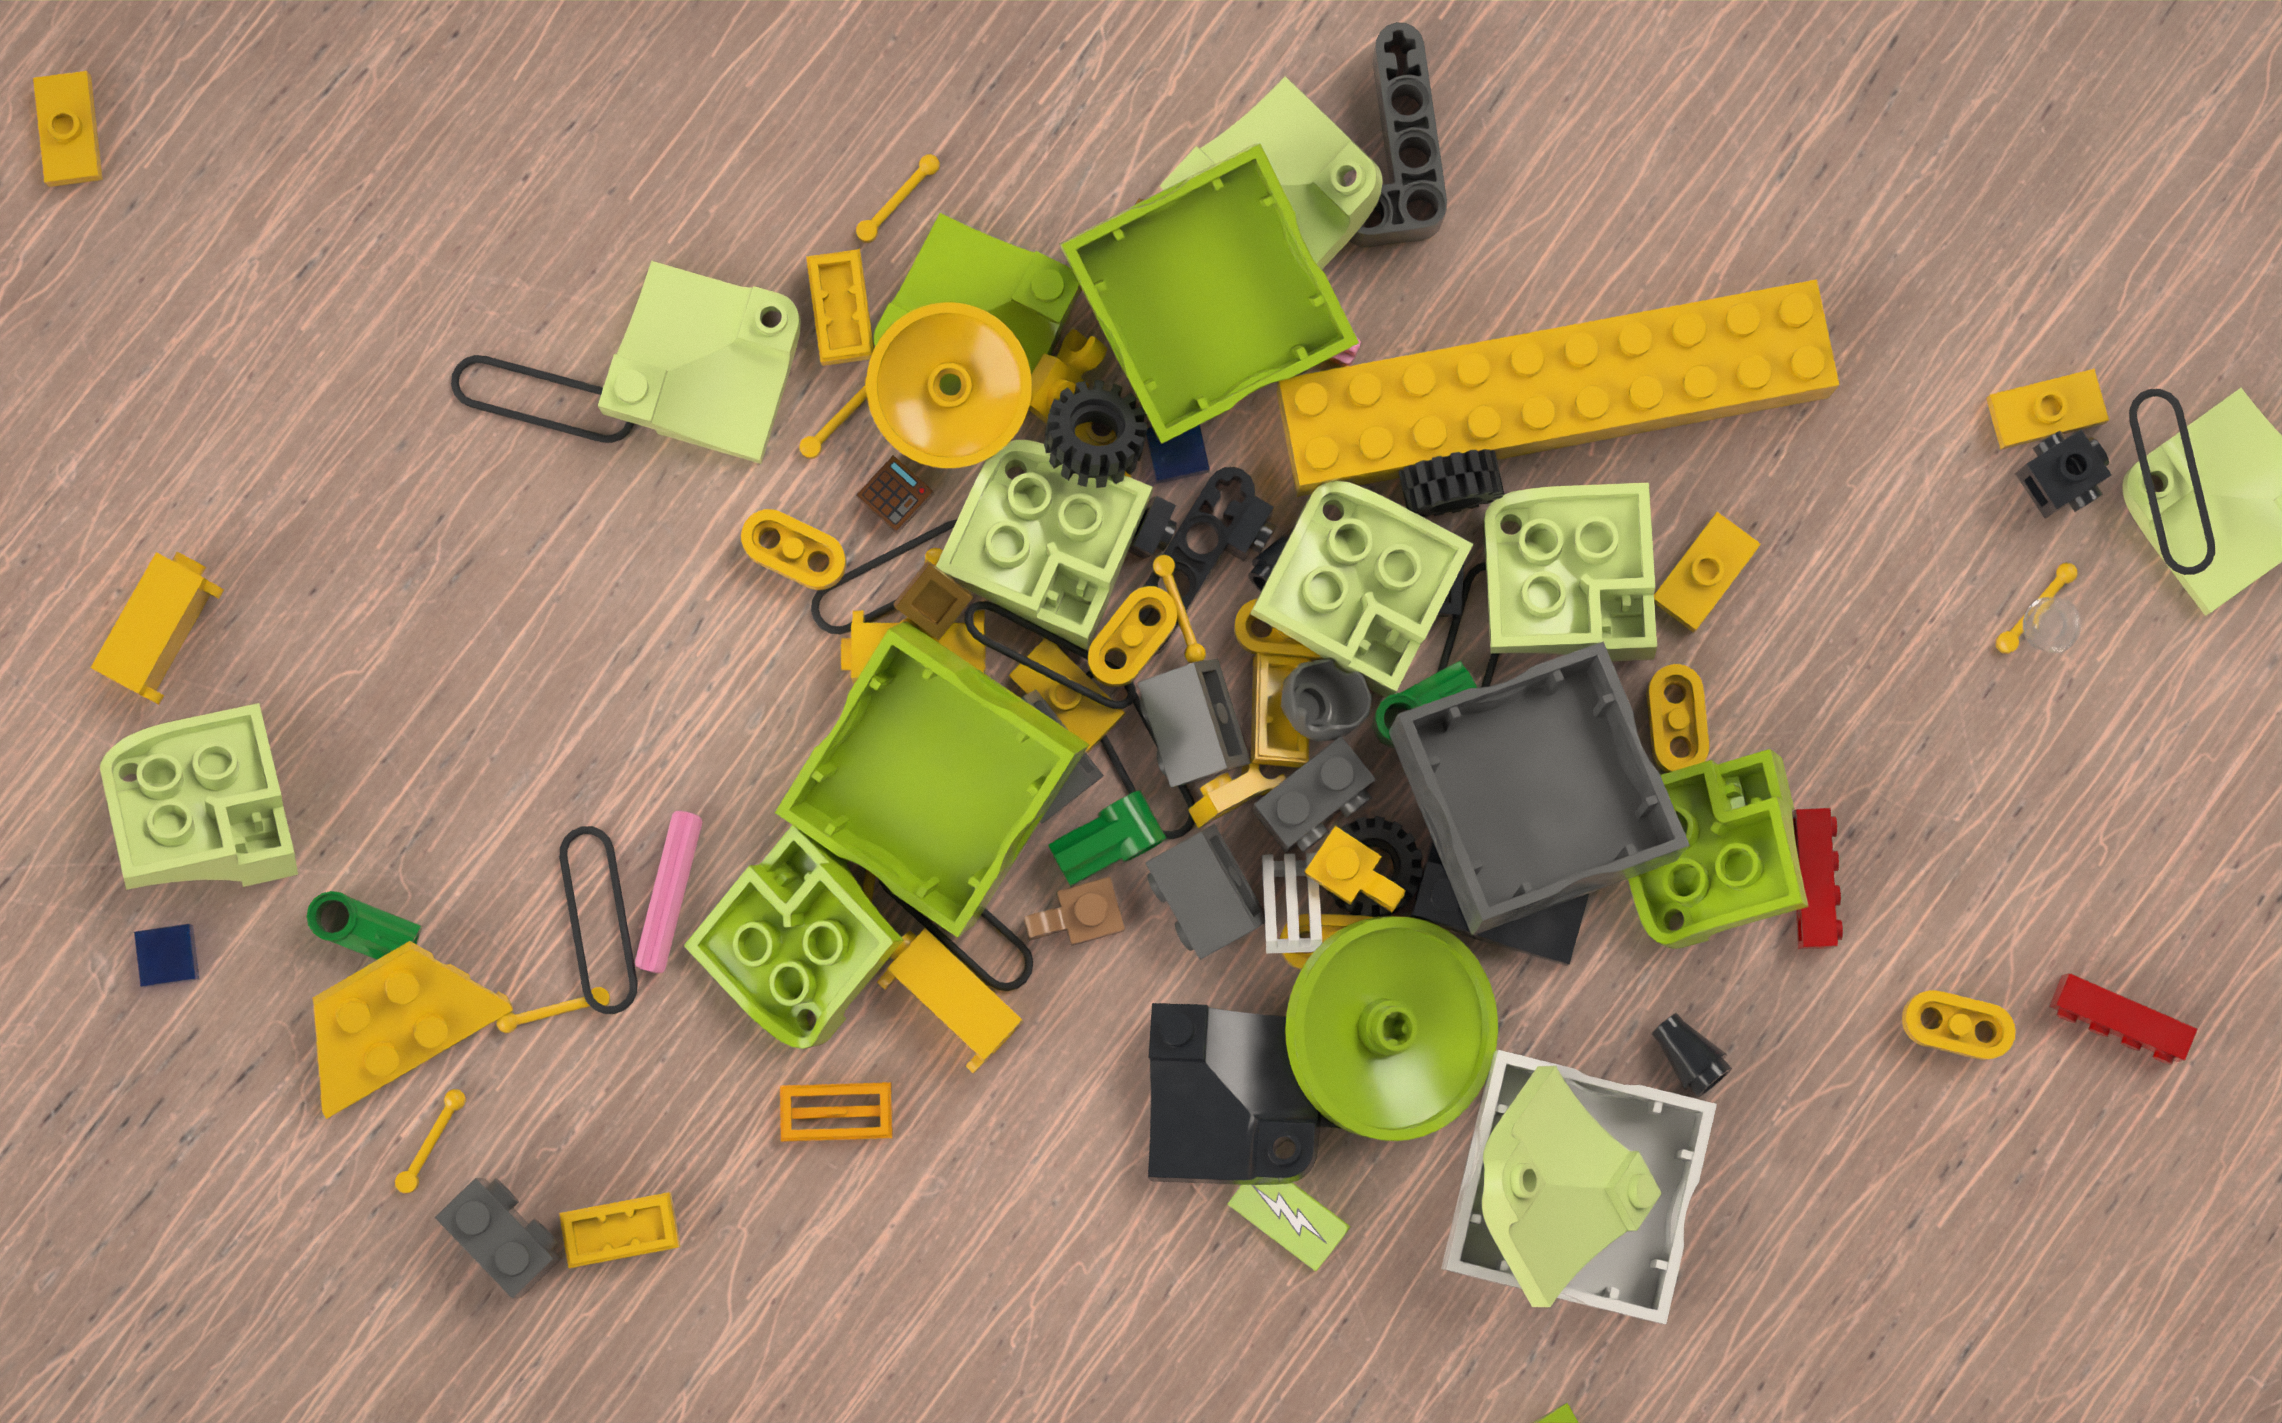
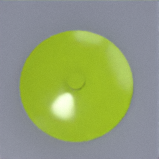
(1391, 1028)

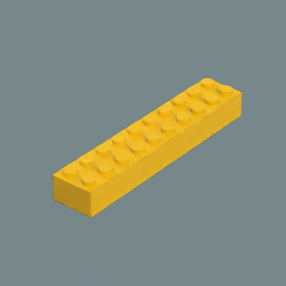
(1560, 386)

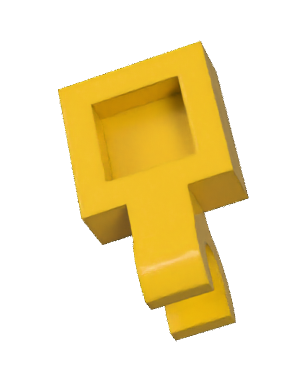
(1064, 371)
(1226, 795)
(1348, 868)

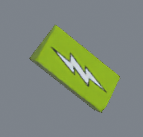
(1291, 1220)

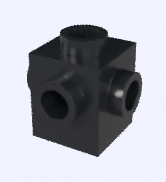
(2065, 472)

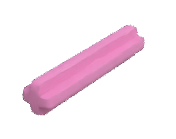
(668, 892)

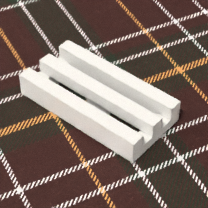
(1290, 869)

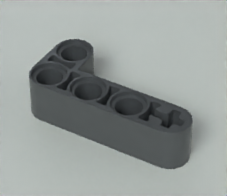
(1402, 133)

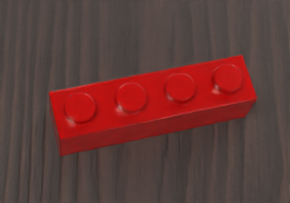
(1813, 836)
(2122, 1017)

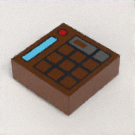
(895, 494)

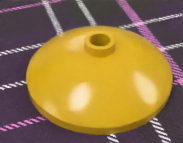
(907, 391)

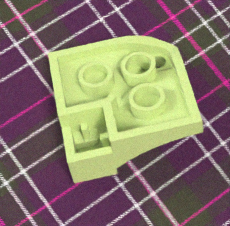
(1310, 163)
(703, 362)
(2242, 488)
(1044, 540)
(1572, 571)
(1361, 583)
(199, 802)
(1558, 1187)

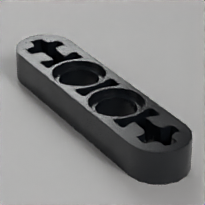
(1200, 566)

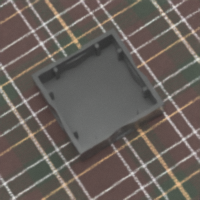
(1537, 788)

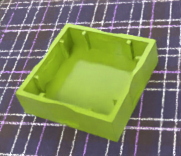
(1208, 292)
(932, 778)

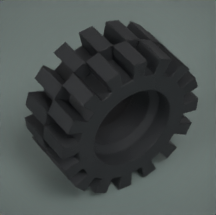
(1098, 407)
(1452, 482)
(1404, 855)

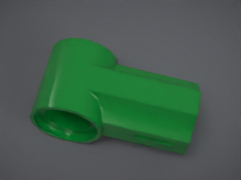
(1438, 686)
(1118, 834)
(368, 928)

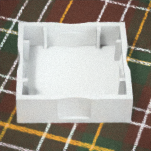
(1639, 1267)

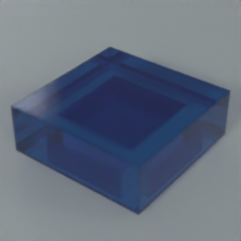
(1179, 456)
(166, 955)

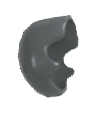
(1325, 700)

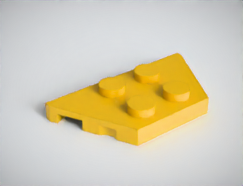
(393, 1021)

